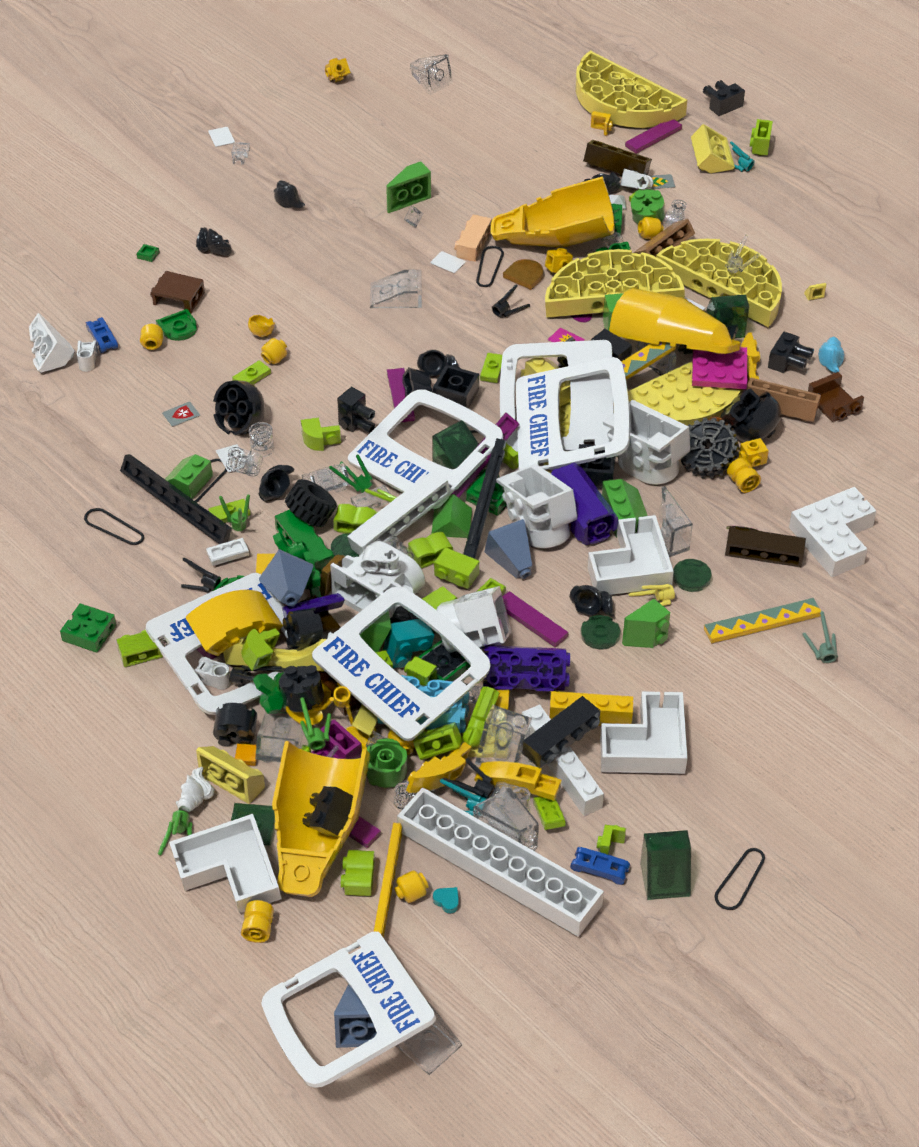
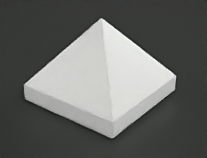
(618, 199)

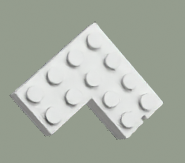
(832, 528)
(636, 563)
(653, 745)
(230, 852)

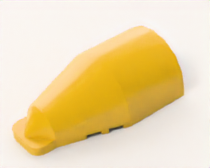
(561, 219)
(670, 319)
(303, 851)

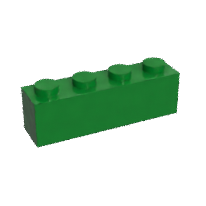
(296, 531)

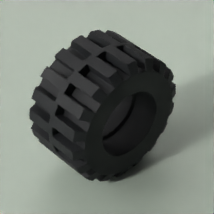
(310, 503)

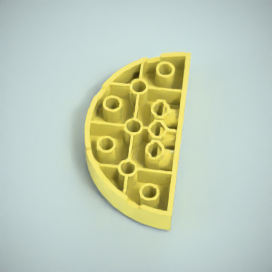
(624, 94)
(703, 269)
(585, 282)
(678, 399)

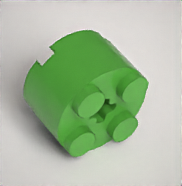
(647, 204)
(386, 763)

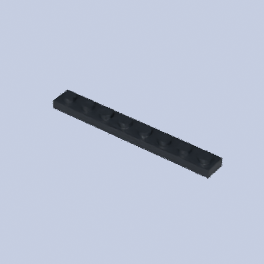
(175, 499)

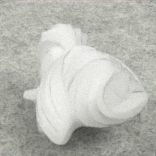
(194, 791)

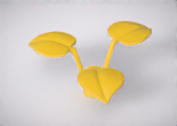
(341, 699)

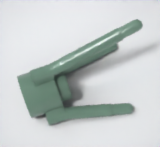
(827, 651)

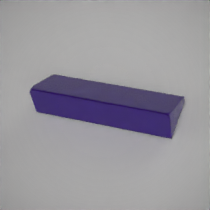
(320, 604)

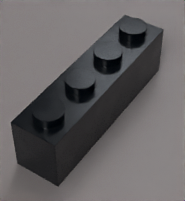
(561, 732)

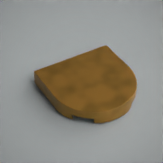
(525, 273)
(325, 583)

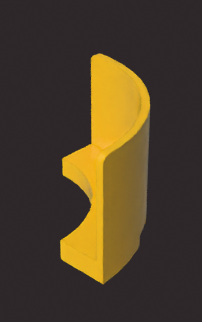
(229, 617)

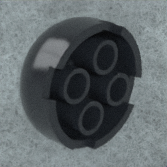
(242, 403)
(760, 420)

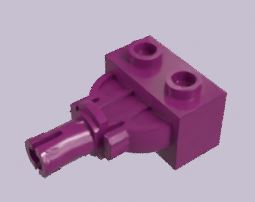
(348, 745)

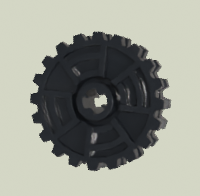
(721, 452)

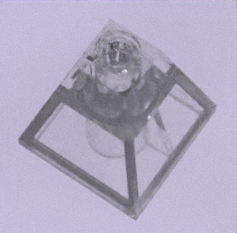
(432, 72)

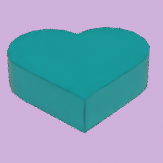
(447, 899)

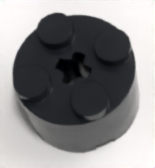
(302, 628)
(298, 683)
(234, 724)

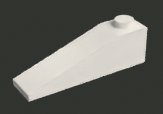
(49, 347)

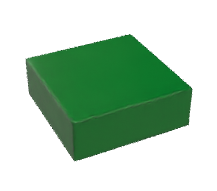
(147, 253)

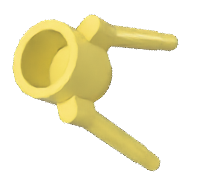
(662, 592)

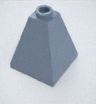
(510, 549)
(286, 577)
(352, 1021)

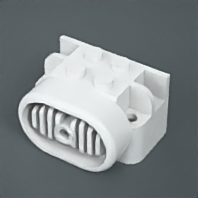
(654, 445)
(542, 503)
(363, 587)
(479, 617)

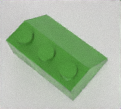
(624, 500)

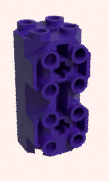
(594, 514)
(527, 668)

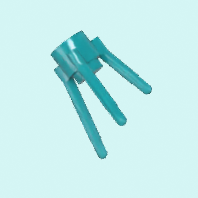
(744, 161)
(472, 798)

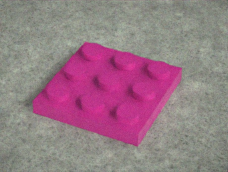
(719, 369)

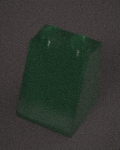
(730, 311)
(453, 446)
(666, 864)

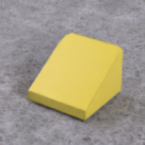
(815, 291)

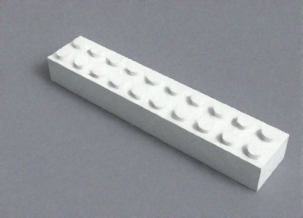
(501, 861)

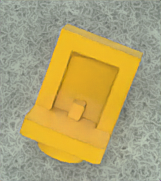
(601, 121)

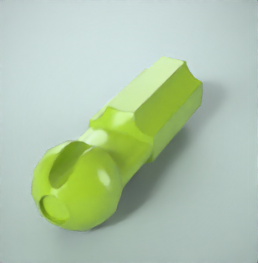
(475, 727)

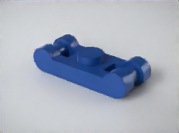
(101, 333)
(600, 865)

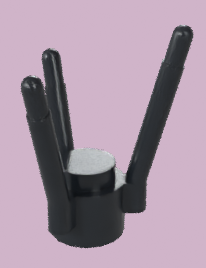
(502, 306)
(208, 580)
(242, 675)
(482, 787)

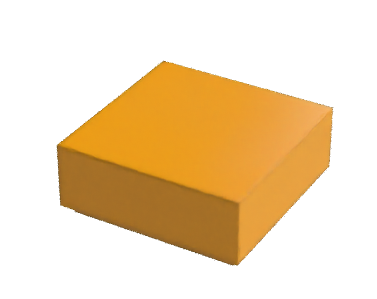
(246, 753)

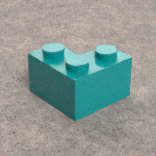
(405, 639)

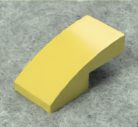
(365, 720)

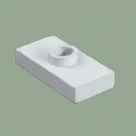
(227, 551)

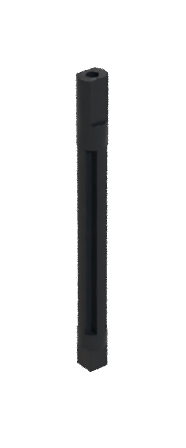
(485, 498)

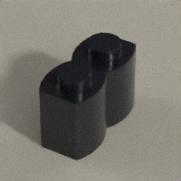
(416, 380)
(740, 407)

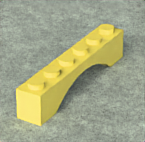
(279, 657)

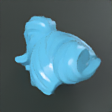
(831, 354)

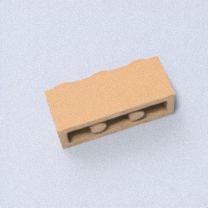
(473, 238)

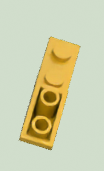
(753, 356)
(433, 771)
(521, 776)

